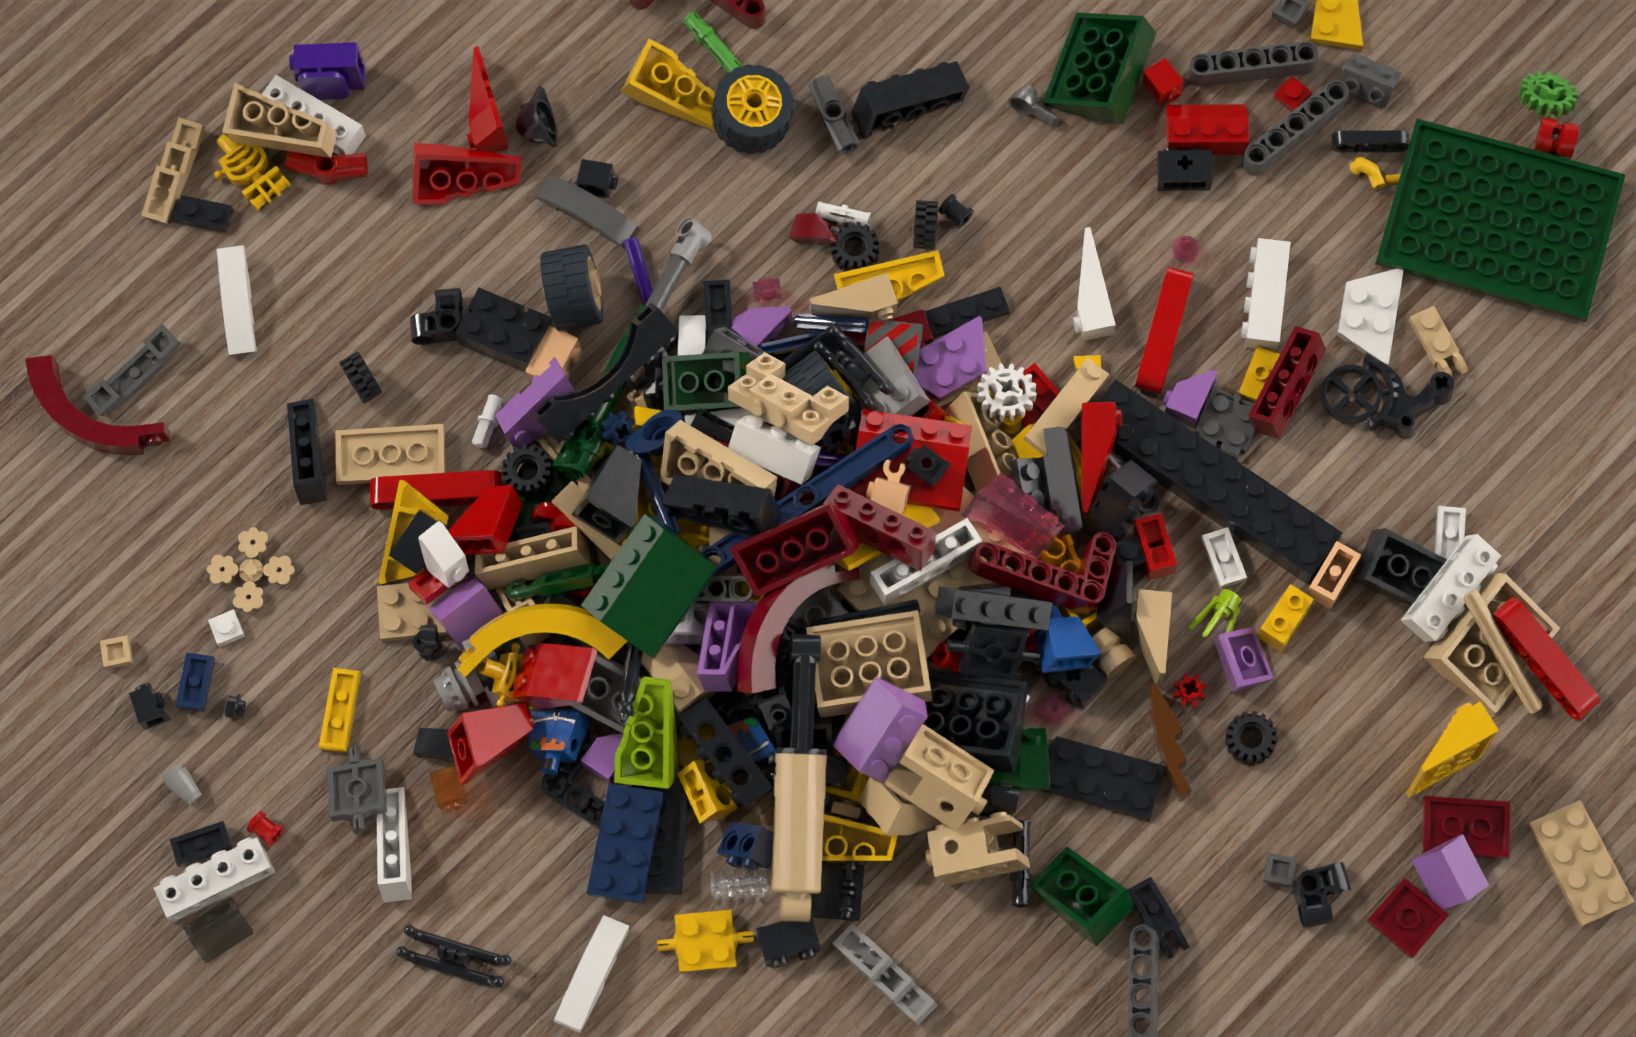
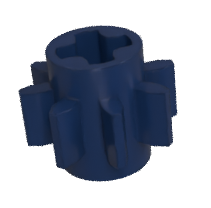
(618, 421)

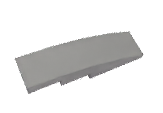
(884, 974)

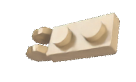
(1437, 340)

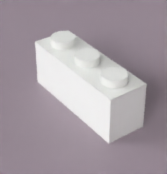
(774, 449)

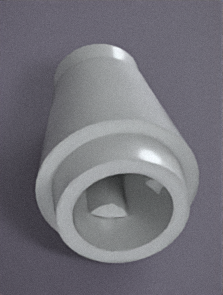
(182, 784)

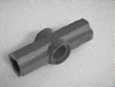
(838, 127)

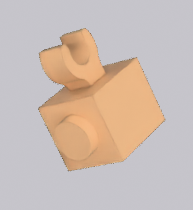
(890, 491)

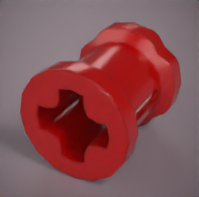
(942, 658)
(265, 828)

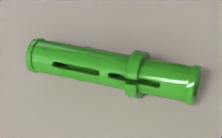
(707, 37)

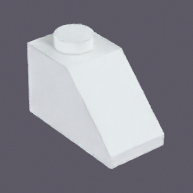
(443, 555)

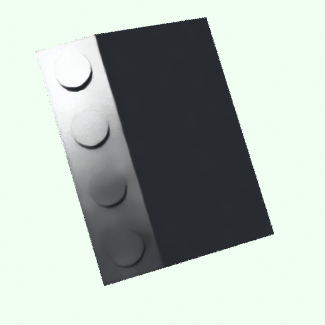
(979, 716)

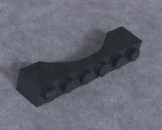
(647, 334)

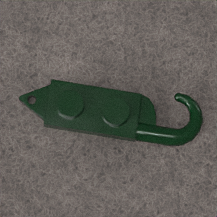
(558, 581)

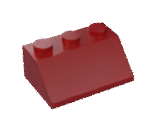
(1208, 126)

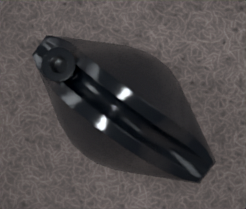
(537, 119)

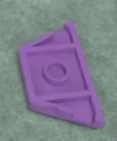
(953, 361)

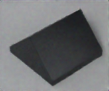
(1116, 606)

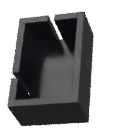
(502, 329)

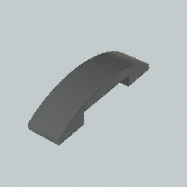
(586, 208)
(135, 373)

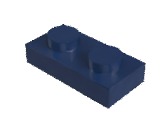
(195, 682)

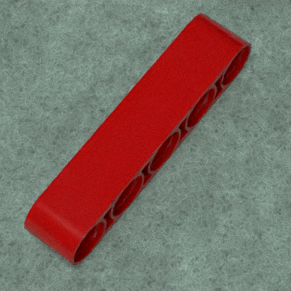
(1164, 330)
(439, 488)
(1545, 659)

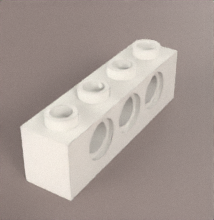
(950, 549)

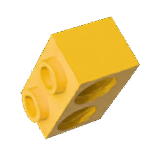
(1285, 618)
(705, 793)

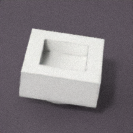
(226, 628)

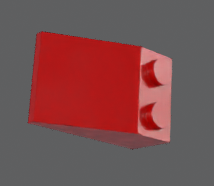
(554, 675)

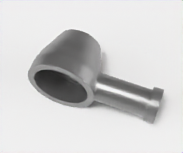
(1024, 103)

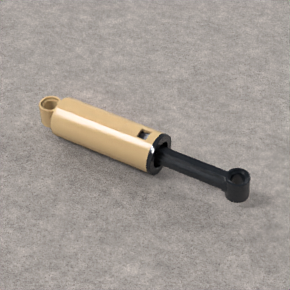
(799, 792)

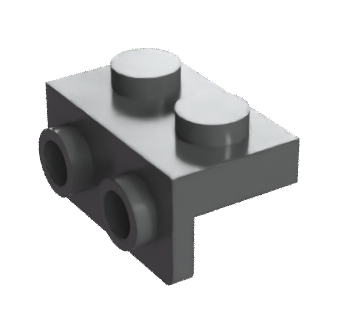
(1370, 80)

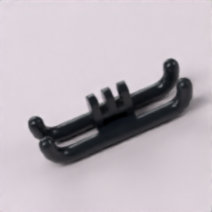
(854, 371)
(453, 957)

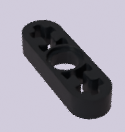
(1370, 141)

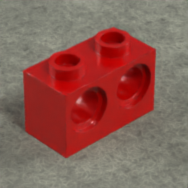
(1155, 546)

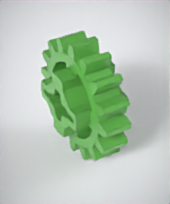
(1548, 94)

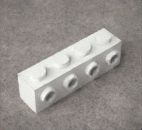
(349, 132)
(1445, 593)
(214, 879)

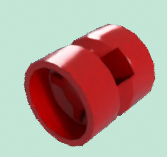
(1566, 138)

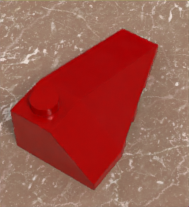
(484, 118)

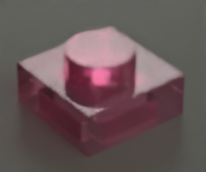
(767, 289)

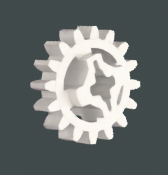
(1005, 388)

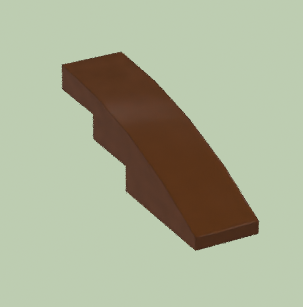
(1166, 733)

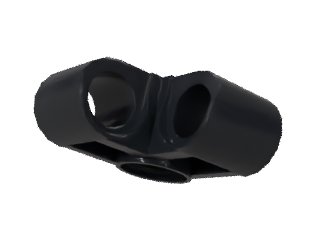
(428, 327)
(999, 799)
(1314, 906)

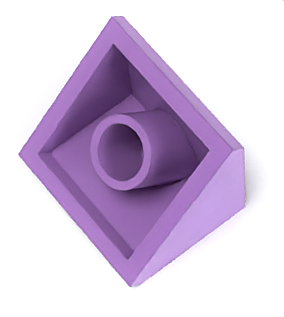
(465, 610)
(1243, 659)
(1450, 873)

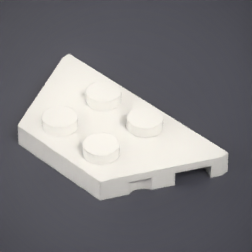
(1371, 312)

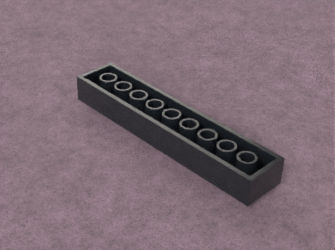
(1220, 486)

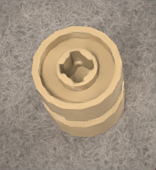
(1113, 655)

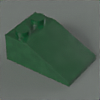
(701, 380)
(1082, 895)

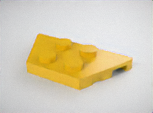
(406, 506)

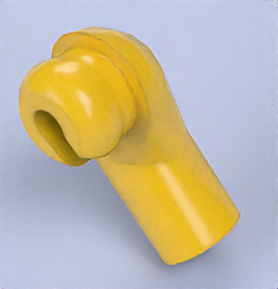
(1370, 169)

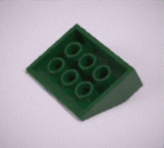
(1100, 66)
(649, 585)

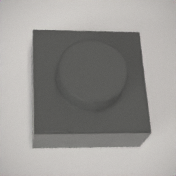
(1290, 11)
(1279, 870)

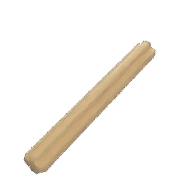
(1503, 651)

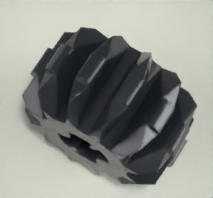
(838, 435)

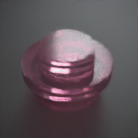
(1185, 248)

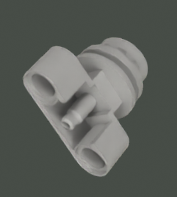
(458, 690)

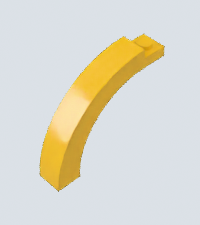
(538, 619)

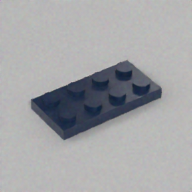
(625, 844)

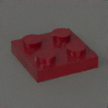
(1407, 918)

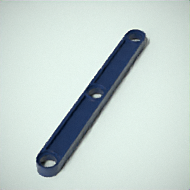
(846, 473)

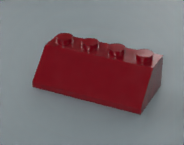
(795, 548)

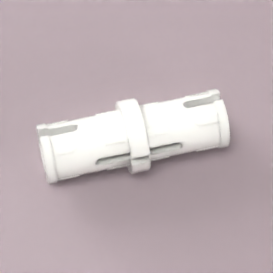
(827, 212)

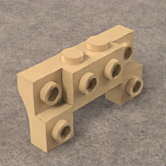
(785, 405)

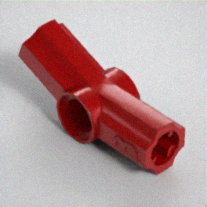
(343, 166)

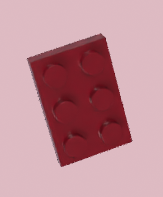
(1481, 822)

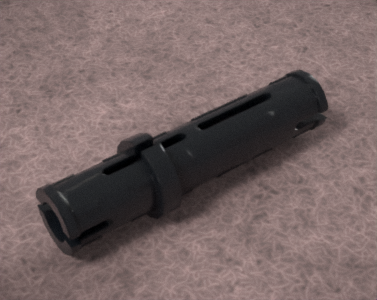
(1021, 878)

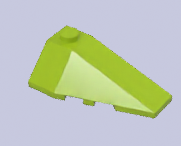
(649, 741)

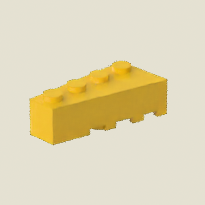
(855, 841)

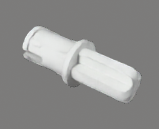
(487, 421)

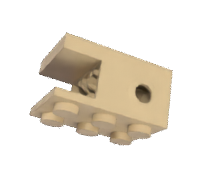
(940, 778)
(974, 850)

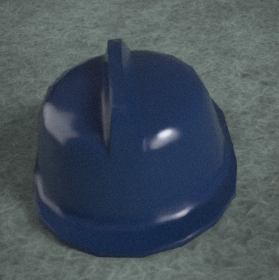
(652, 434)

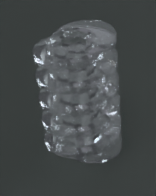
(739, 887)

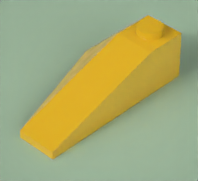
(669, 86)

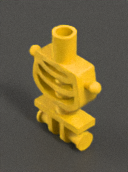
(240, 169)
(504, 674)

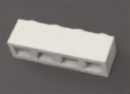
(1267, 294)

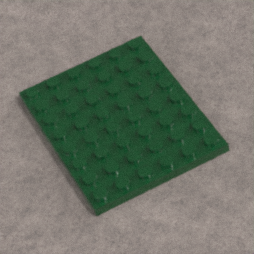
(1501, 220)

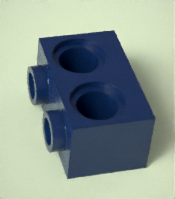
(747, 846)

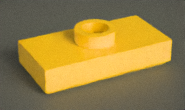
(1257, 373)

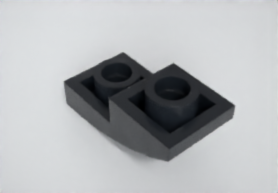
(433, 744)

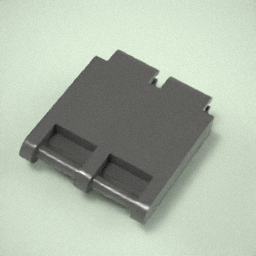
(1226, 422)

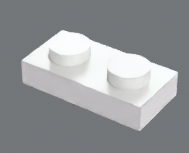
(1224, 558)

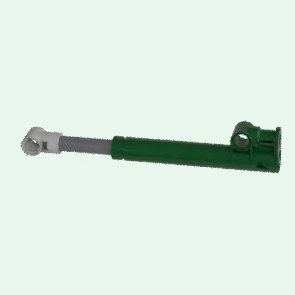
(587, 444)

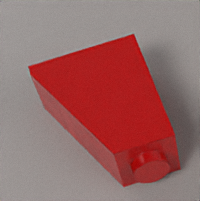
(488, 521)

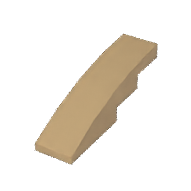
(174, 170)

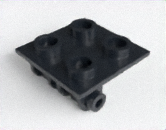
(840, 892)

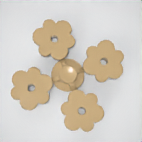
(250, 570)

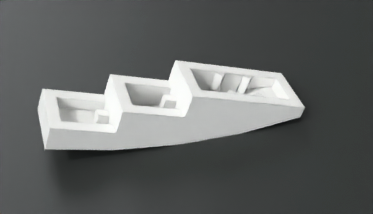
(236, 300)
(591, 974)

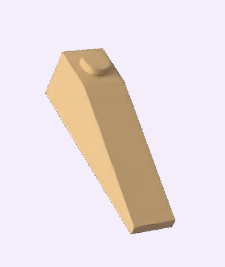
(1067, 403)

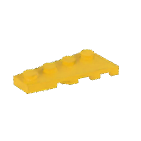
(905, 274)

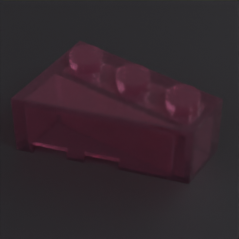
(1014, 514)

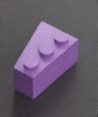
(516, 415)
(722, 642)

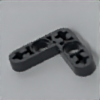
(569, 788)

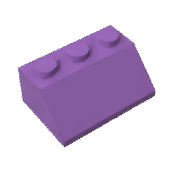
(880, 729)

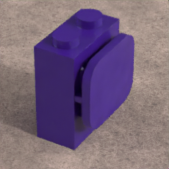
(328, 69)

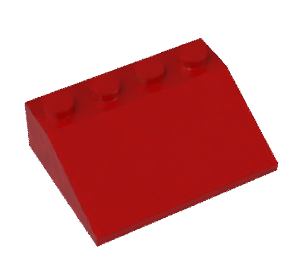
(944, 438)

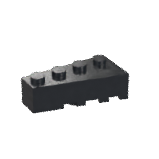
(908, 96)
(722, 505)

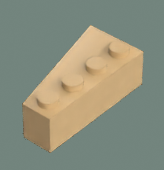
(271, 124)
(702, 457)

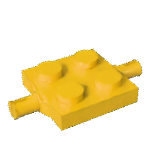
(705, 941)

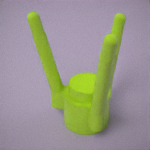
(1225, 605)

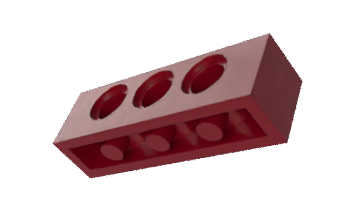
(1287, 382)
(885, 528)

